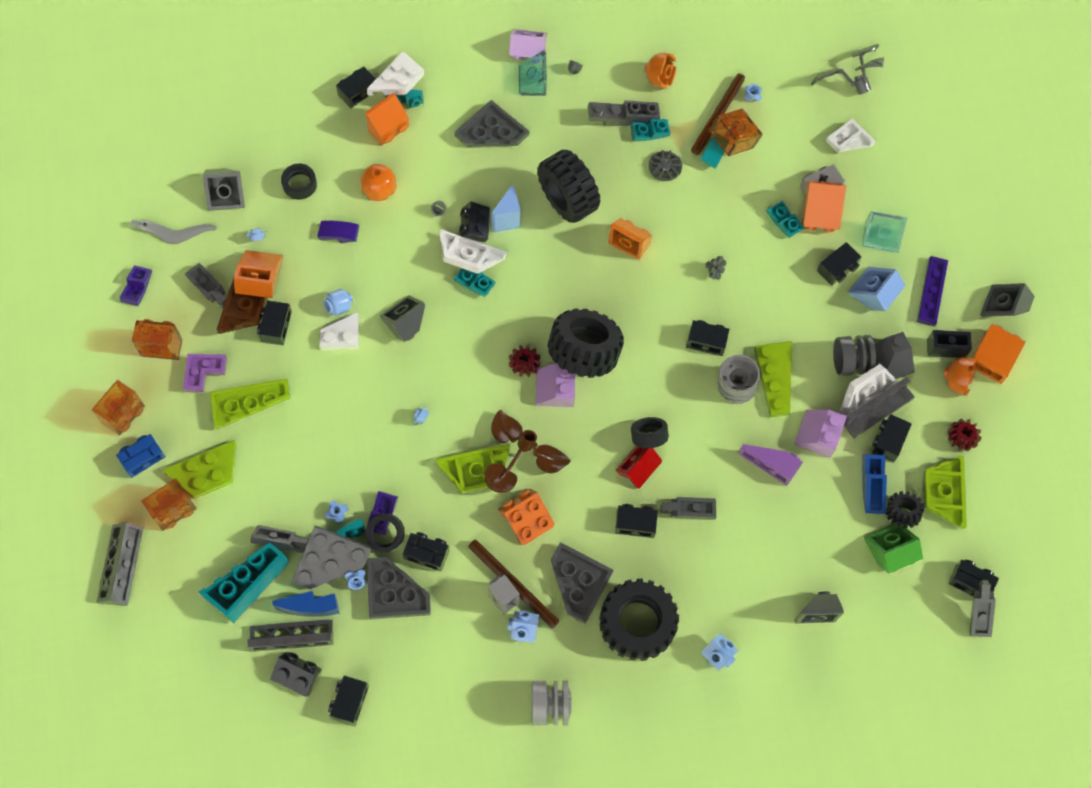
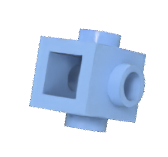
(523, 626)
(720, 652)

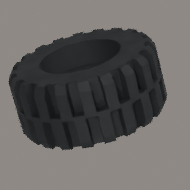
(568, 186)
(585, 343)
(647, 594)

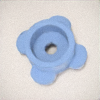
(753, 88)
(256, 234)
(420, 415)
(338, 517)
(358, 583)

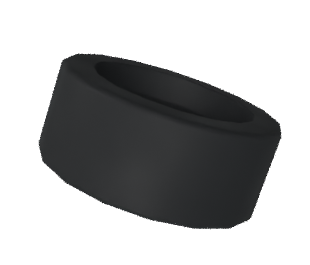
(297, 169)
(641, 432)
(369, 534)

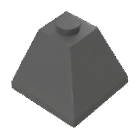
(223, 189)
(1007, 300)
(404, 318)
(895, 355)
(821, 609)

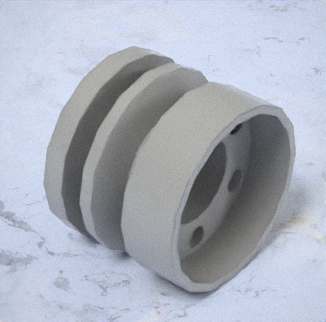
(739, 370)
(550, 703)

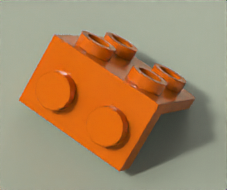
(527, 515)

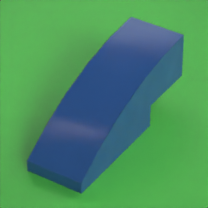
(874, 483)
(308, 605)

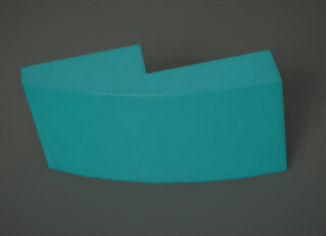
(411, 99)
(650, 131)
(712, 154)
(785, 221)
(475, 282)
(353, 529)

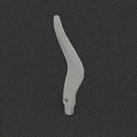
(169, 235)

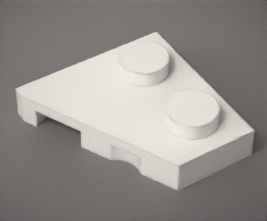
(850, 137)
(341, 334)

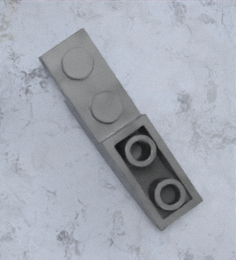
(623, 113)

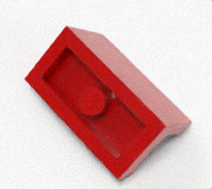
(639, 465)

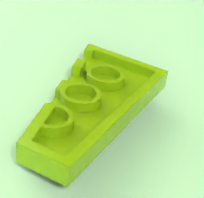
(775, 374)
(243, 401)

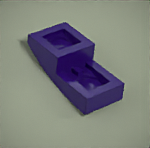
(338, 230)
(136, 285)
(384, 504)

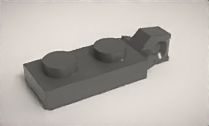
(206, 284)
(690, 508)
(279, 538)
(982, 611)

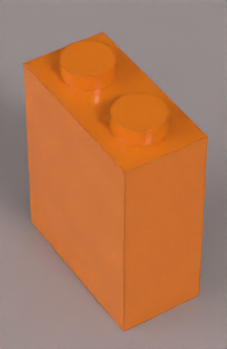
(823, 205)
(997, 353)

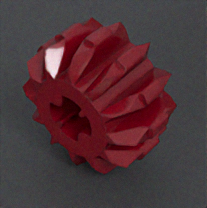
(531, 358)
(964, 435)

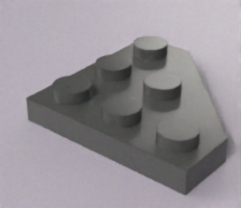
(491, 128)
(328, 558)
(579, 581)
(394, 592)

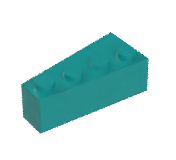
(245, 582)

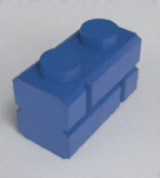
(140, 455)

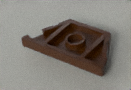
(240, 311)

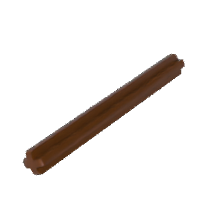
(720, 109)
(525, 595)

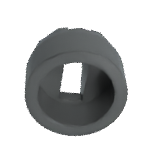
(574, 67)
(437, 211)

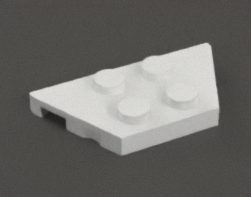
(397, 77)
(469, 253)
(866, 388)

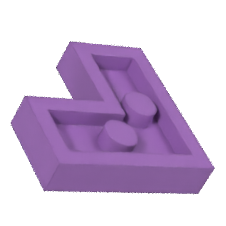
(199, 366)

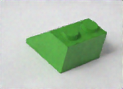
(894, 547)

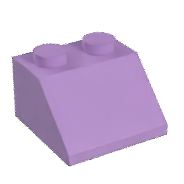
(527, 43)
(555, 387)
(820, 431)

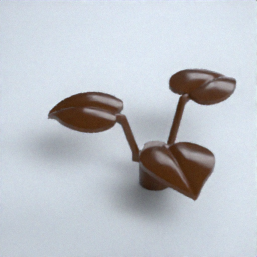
(508, 429)

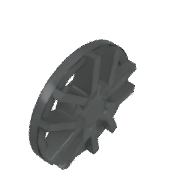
(665, 165)

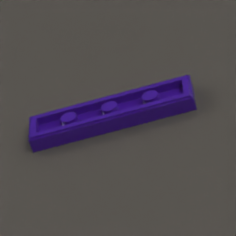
(932, 291)

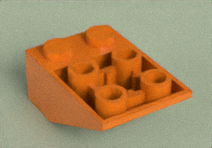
(257, 273)

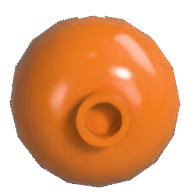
(660, 70)
(378, 182)
(960, 375)

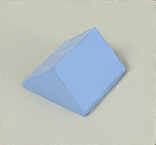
(507, 212)

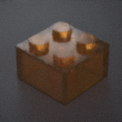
(735, 132)
(157, 339)
(118, 407)
(169, 505)

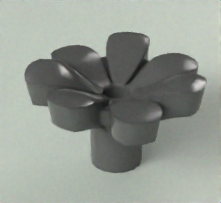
(716, 267)

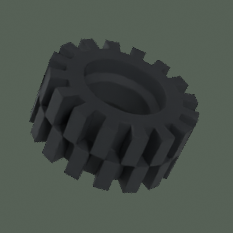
(905, 501)

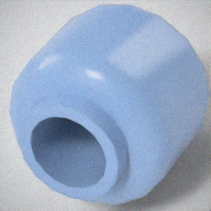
(337, 302)

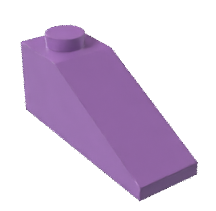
(774, 462)

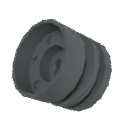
(854, 355)

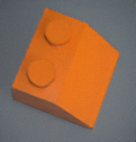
(387, 119)
(629, 238)

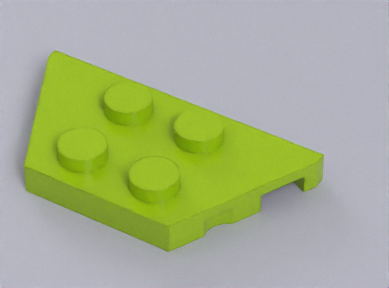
(469, 468)
(205, 471)
(946, 491)

